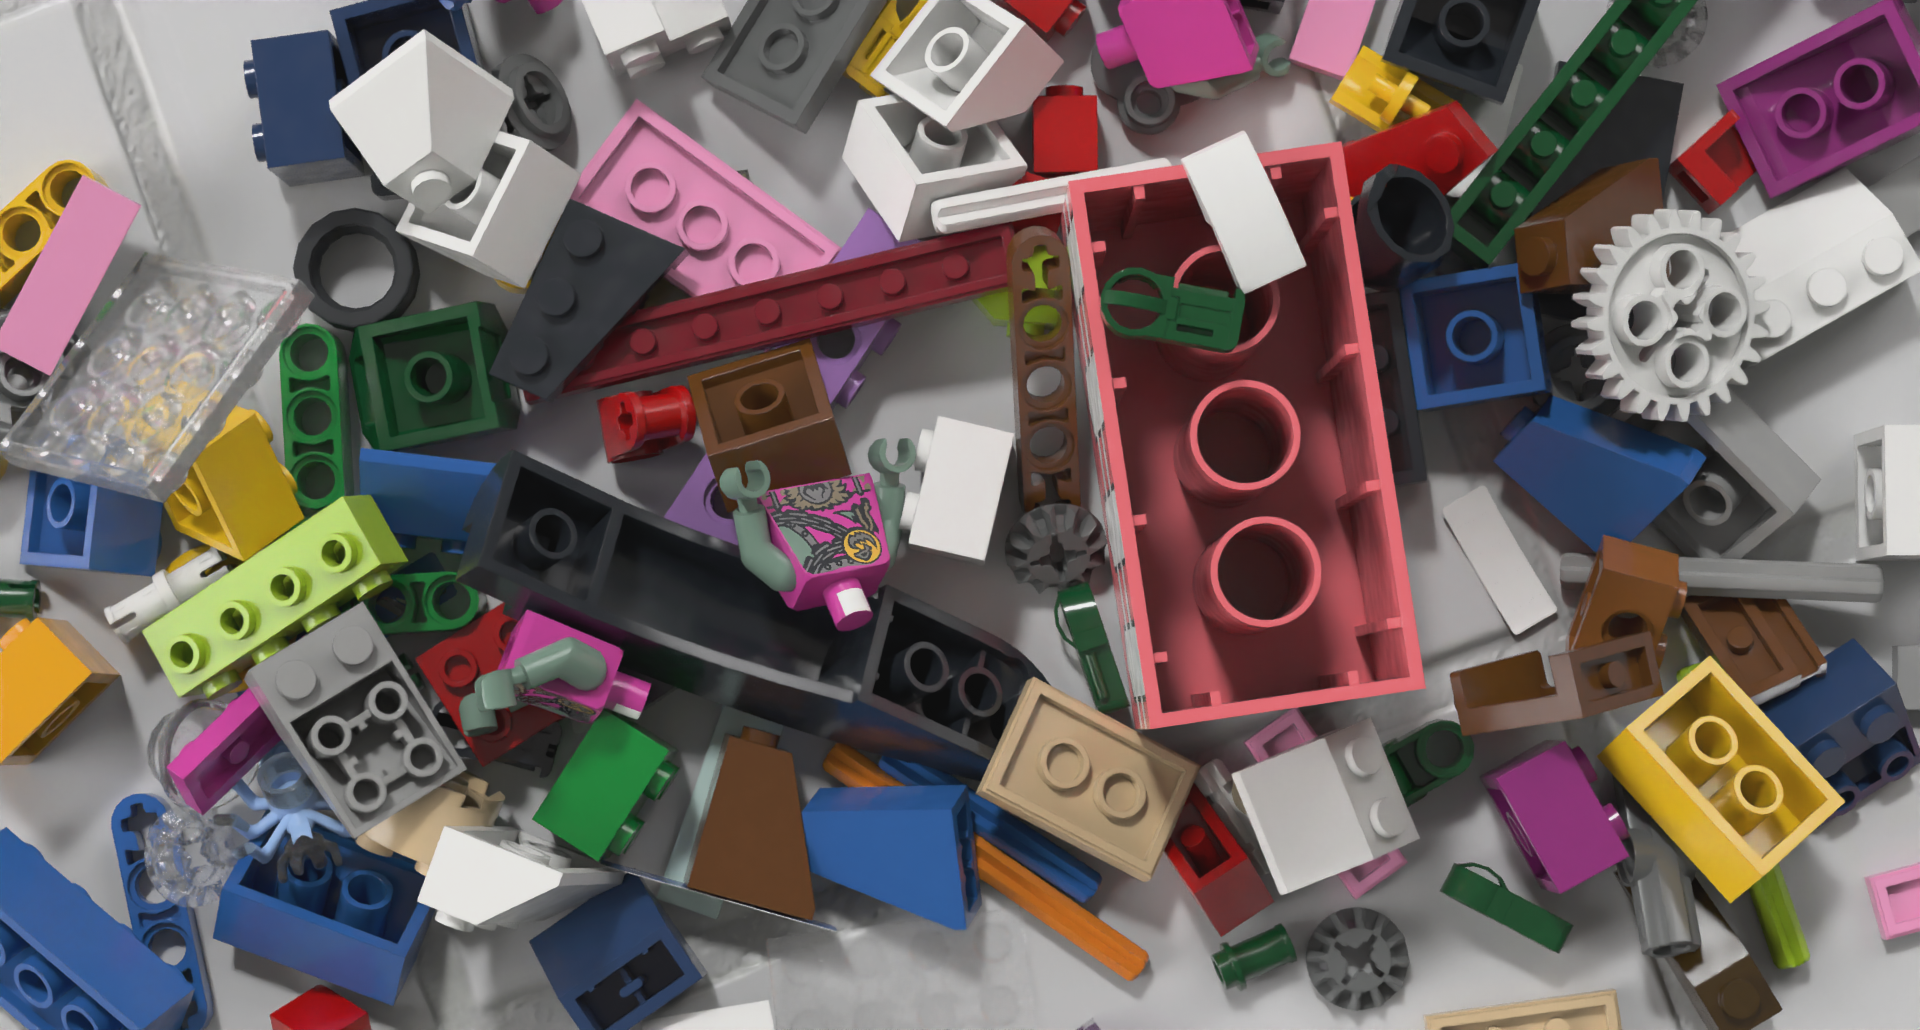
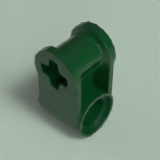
(1412, 767)

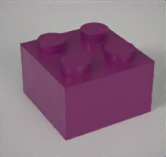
(1556, 814)

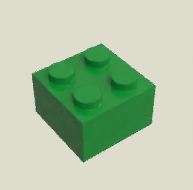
(607, 785)

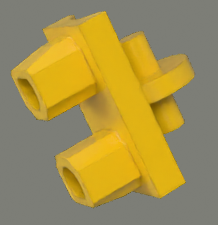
(1383, 93)

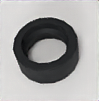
(349, 222)

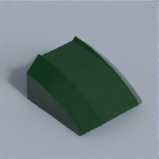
(430, 379)

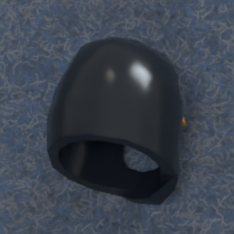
(1400, 227)

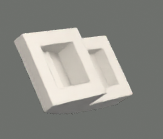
(1243, 212)

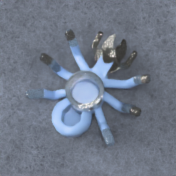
(294, 804)

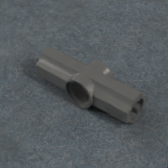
(1659, 883)

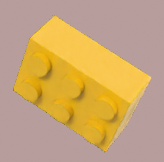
(1720, 779)

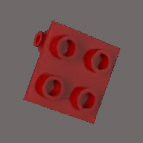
(456, 666)

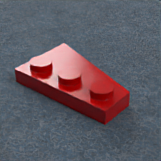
(1438, 143)

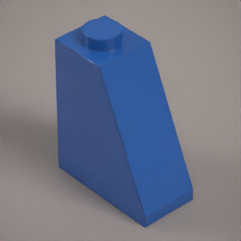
(1595, 468)
(899, 847)

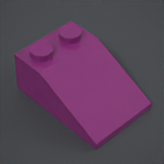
(1830, 98)

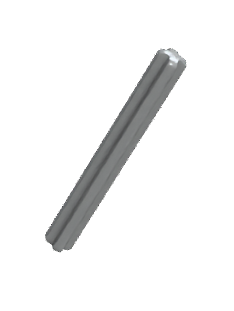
(1756, 578)

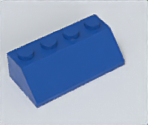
(73, 962)

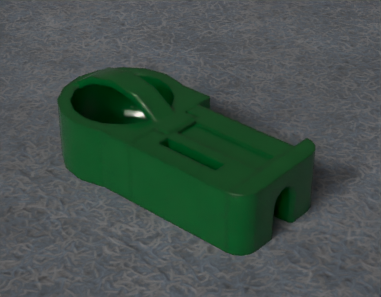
(1187, 315)
(1091, 647)
(1505, 907)

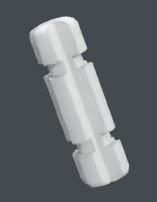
(1214, 781)

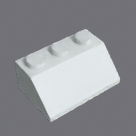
(1822, 258)
(507, 878)

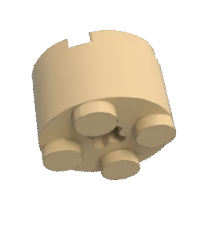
(418, 827)

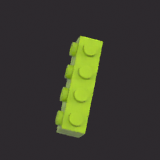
(275, 597)

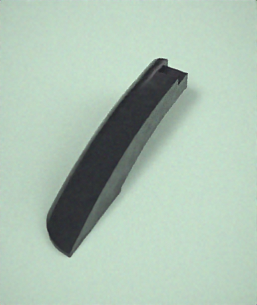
(699, 620)

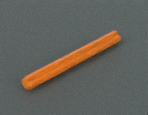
(1014, 880)

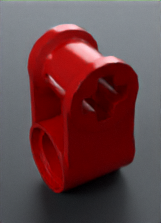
(645, 422)

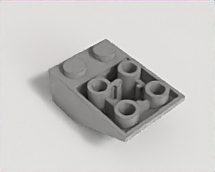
(354, 720)

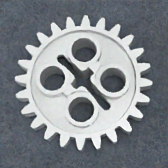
(1670, 315)

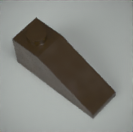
(1720, 973)

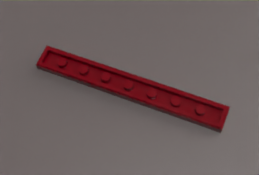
(799, 307)

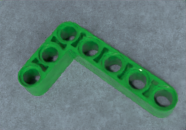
(334, 449)

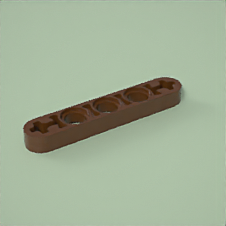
(1034, 352)

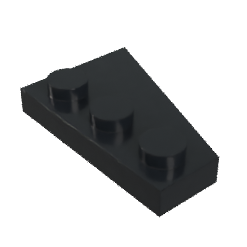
(579, 295)

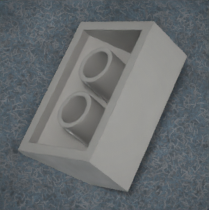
(1742, 488)

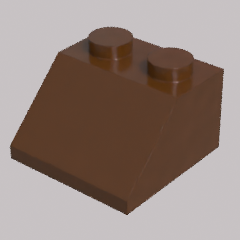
(770, 412)

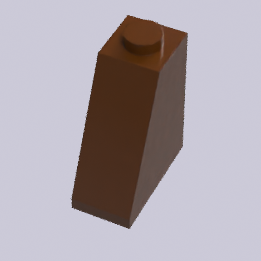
(1562, 235)
(753, 829)

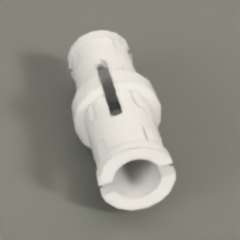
(165, 594)

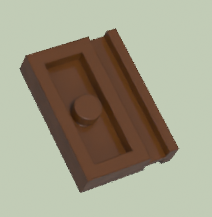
(1755, 643)

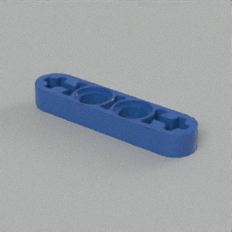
(149, 917)

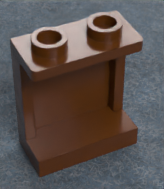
(1586, 683)

